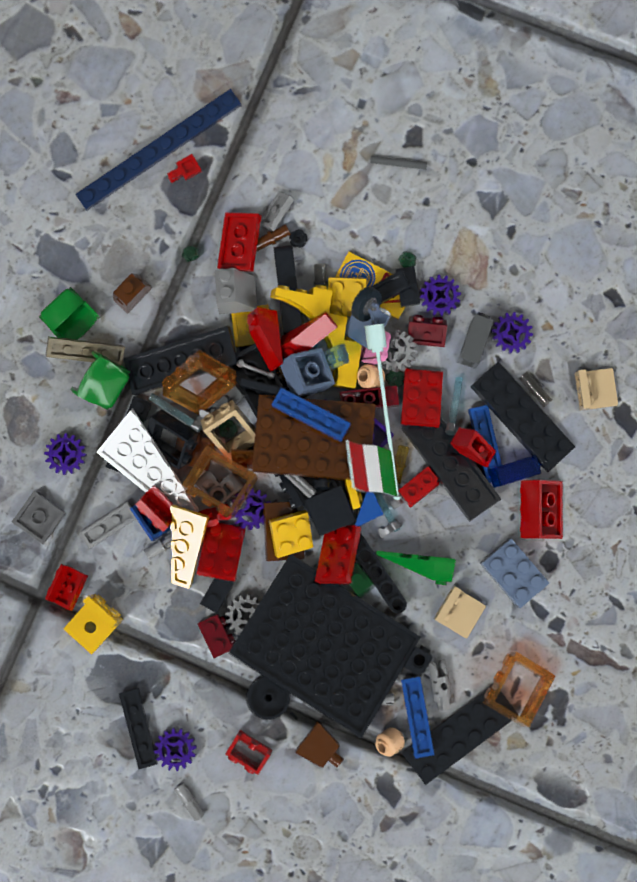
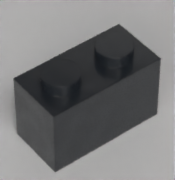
(217, 594)

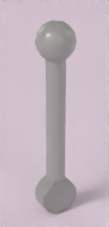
(270, 375)

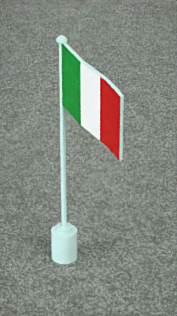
(373, 466)

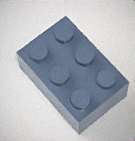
(514, 573)

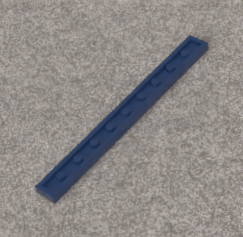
(158, 149)

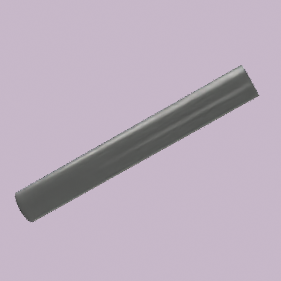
(398, 162)

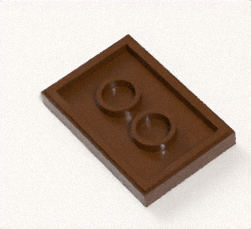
(273, 511)

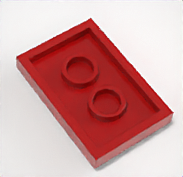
(239, 241)
(422, 398)
(221, 551)
(338, 555)

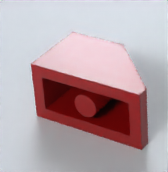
(473, 446)

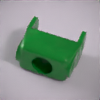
(69, 315)
(102, 382)

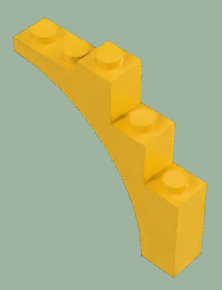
(313, 305)

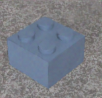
(307, 373)

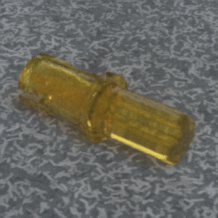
(400, 460)

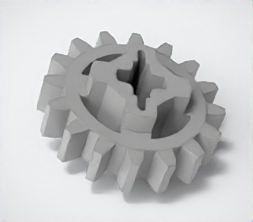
(404, 355)
(237, 604)

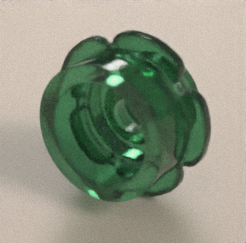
(190, 253)
(407, 259)
(391, 382)
(229, 434)

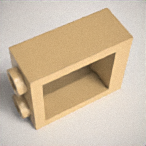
(242, 441)

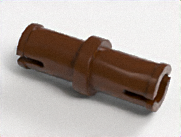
(272, 237)

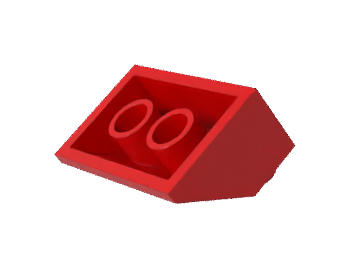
(541, 509)

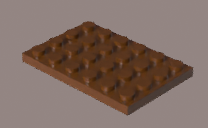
(297, 449)

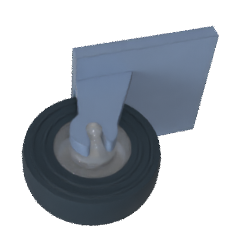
(364, 313)

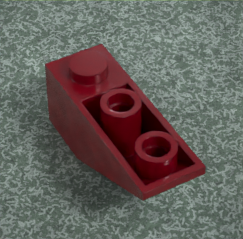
(372, 396)

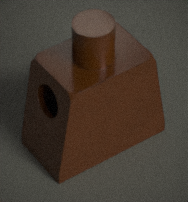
(131, 292)
(320, 747)

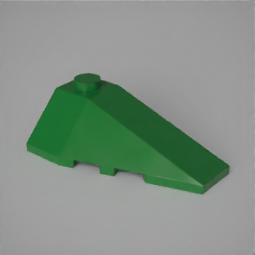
(430, 567)

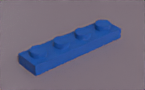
(311, 414)
(482, 423)
(417, 717)

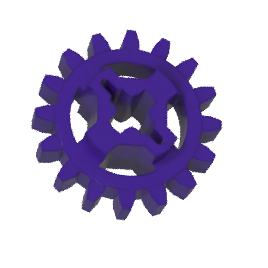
(446, 300)
(514, 341)
(65, 446)
(254, 515)
(168, 743)

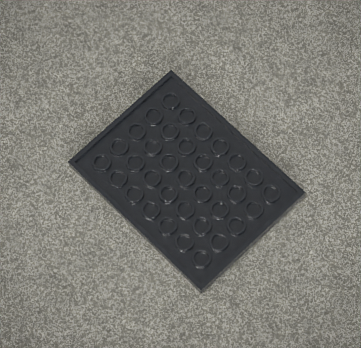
(325, 646)

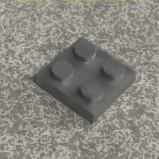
(38, 517)

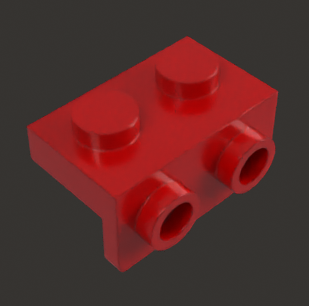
(156, 508)
(66, 587)

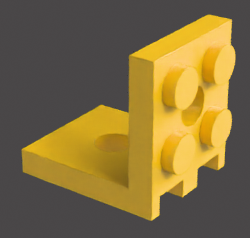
(101, 614)

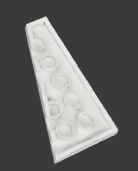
(141, 461)

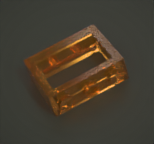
(225, 382)
(207, 454)
(536, 697)

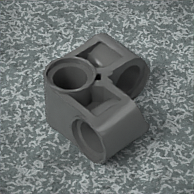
(229, 485)

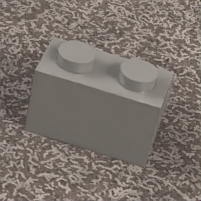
(235, 291)

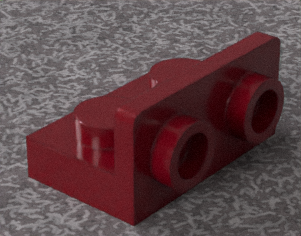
(428, 330)
(216, 635)

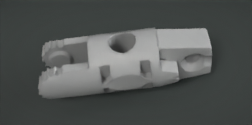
(440, 685)

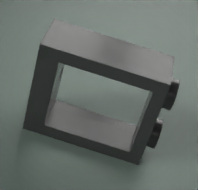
(475, 340)

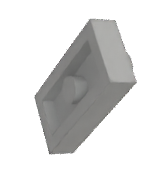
(276, 211)

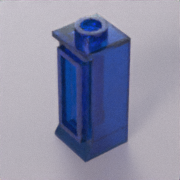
(514, 471)

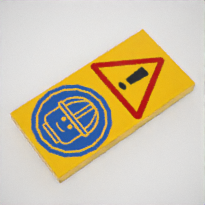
(357, 267)

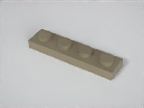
(82, 350)

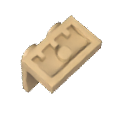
(596, 389)
(459, 612)

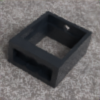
(173, 456)

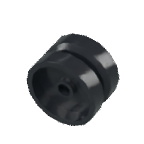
(256, 699)

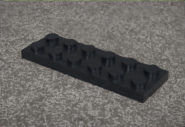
(152, 366)
(522, 416)
(454, 471)
(459, 736)

